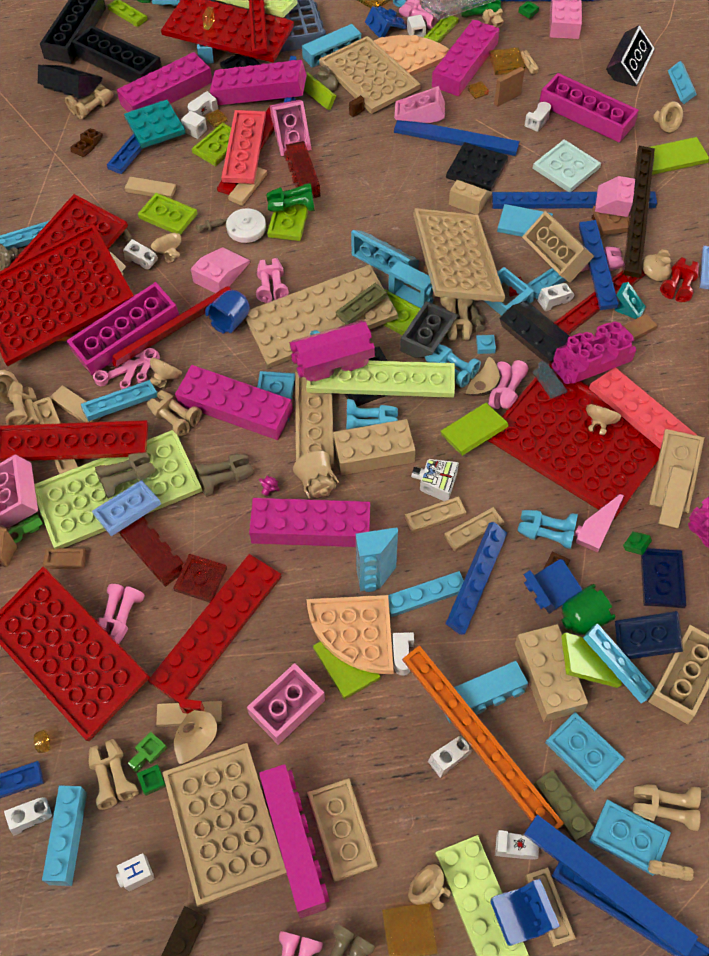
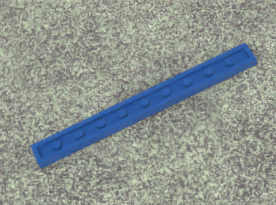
(551, 200)

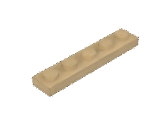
(47, 415)

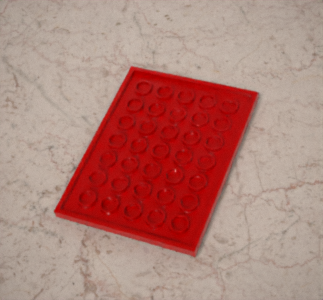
(57, 293)
(557, 443)

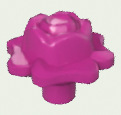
(269, 484)

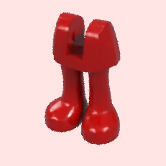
(681, 271)

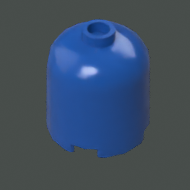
(228, 311)

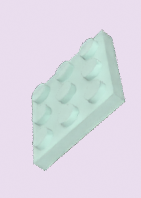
(566, 165)

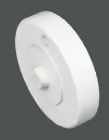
(246, 225)

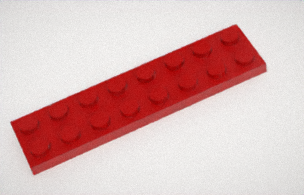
(73, 440)
(214, 629)

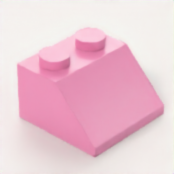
(615, 196)

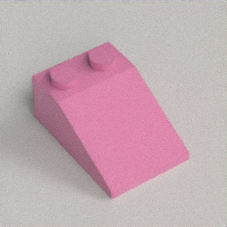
(421, 107)
(290, 124)
(218, 269)

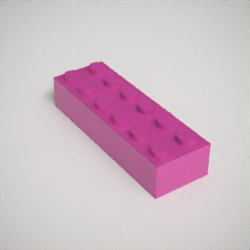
(465, 57)
(259, 82)
(166, 83)
(589, 107)
(122, 327)
(235, 402)
(308, 522)
(294, 845)

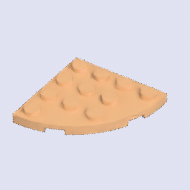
(413, 52)
(355, 630)

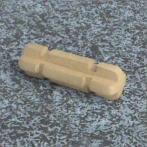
(529, 62)
(670, 870)

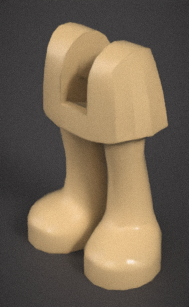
(85, 105)
(462, 323)
(22, 398)
(168, 403)
(124, 789)
(690, 800)

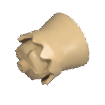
(316, 474)

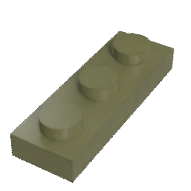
(361, 304)
(564, 806)

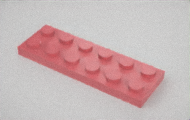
(244, 147)
(636, 406)

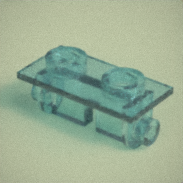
(549, 380)

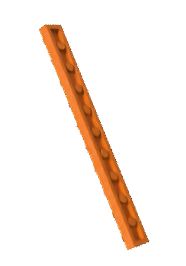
(479, 737)

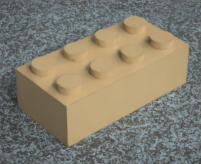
(557, 246)
(374, 447)
(545, 669)
(685, 678)

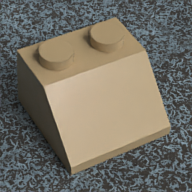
(468, 197)

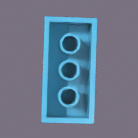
(378, 253)
(375, 557)

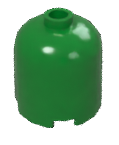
(586, 610)

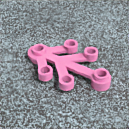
(129, 367)

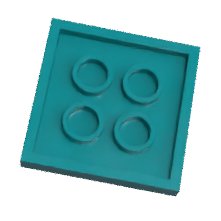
(154, 123)

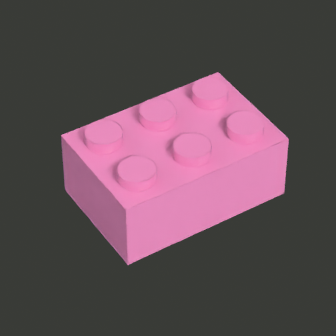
(565, 18)
(16, 491)
(286, 703)

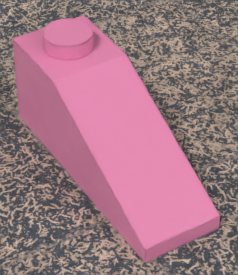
(597, 526)

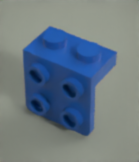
(381, 19)
(552, 585)
(524, 913)

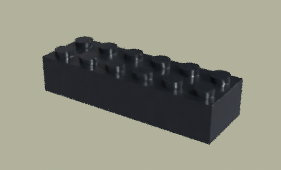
(69, 24)
(114, 54)

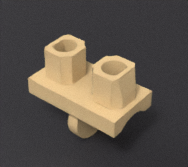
(493, 18)

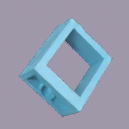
(404, 273)
(524, 291)

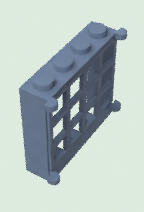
(296, 42)

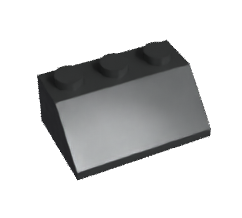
(426, 330)

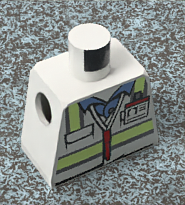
(437, 478)

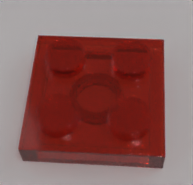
(200, 578)

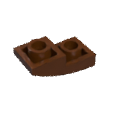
(87, 142)

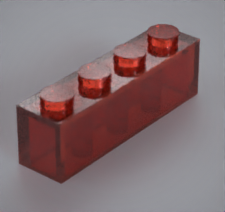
(301, 167)
(152, 551)

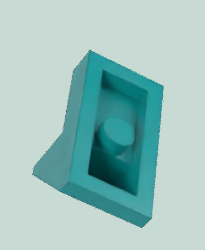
(629, 302)

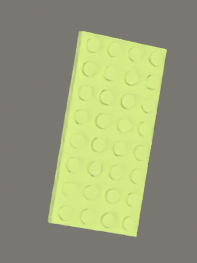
(71, 497)

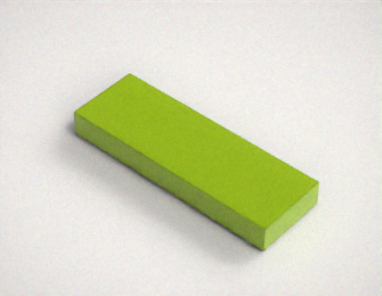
(127, 12)
(442, 28)
(319, 92)

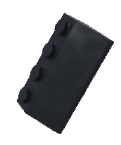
(630, 57)
(67, 80)
(534, 330)

